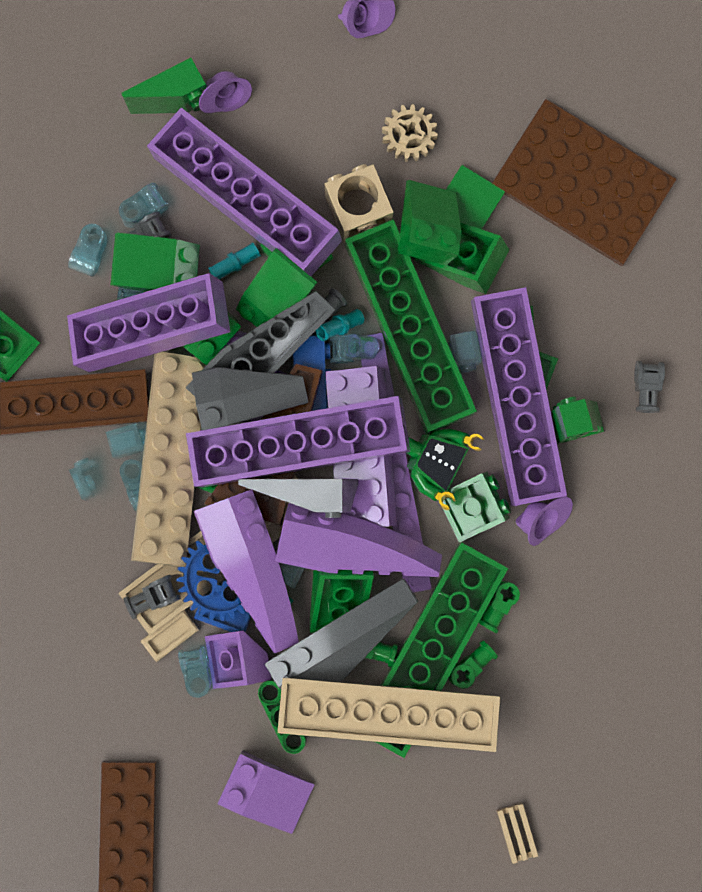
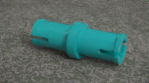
(234, 261)
(340, 324)

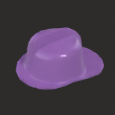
(367, 16)
(224, 93)
(543, 519)

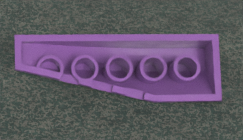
(350, 544)
(246, 558)

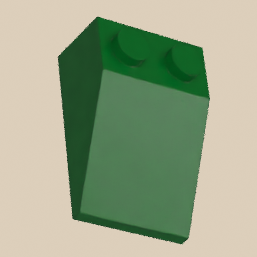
(167, 91)
(430, 223)
(478, 259)
(152, 262)
(274, 289)
(15, 345)
(336, 595)

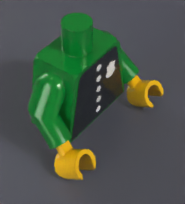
(437, 460)

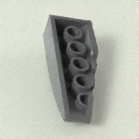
(275, 340)
(345, 642)

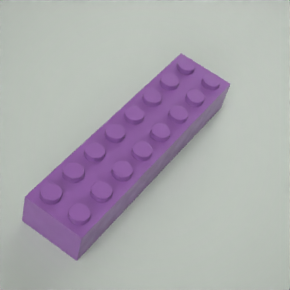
(244, 192)
(518, 397)
(298, 442)

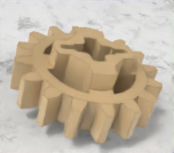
(401, 127)

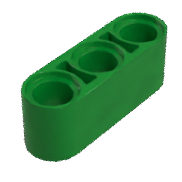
(270, 707)

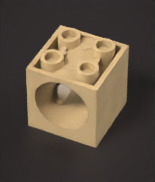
(363, 179)

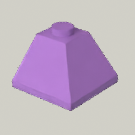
(236, 660)

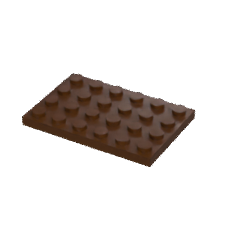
(583, 182)

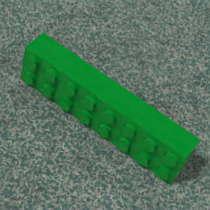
(410, 327)
(445, 625)

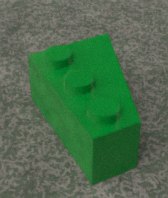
(576, 419)

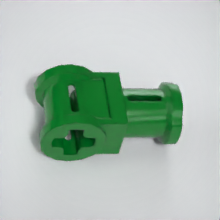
(498, 607)
(383, 653)
(472, 665)

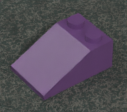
(265, 793)

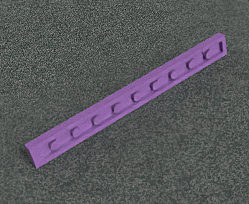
(405, 504)

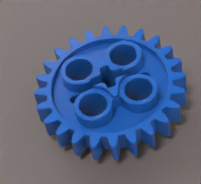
(214, 601)

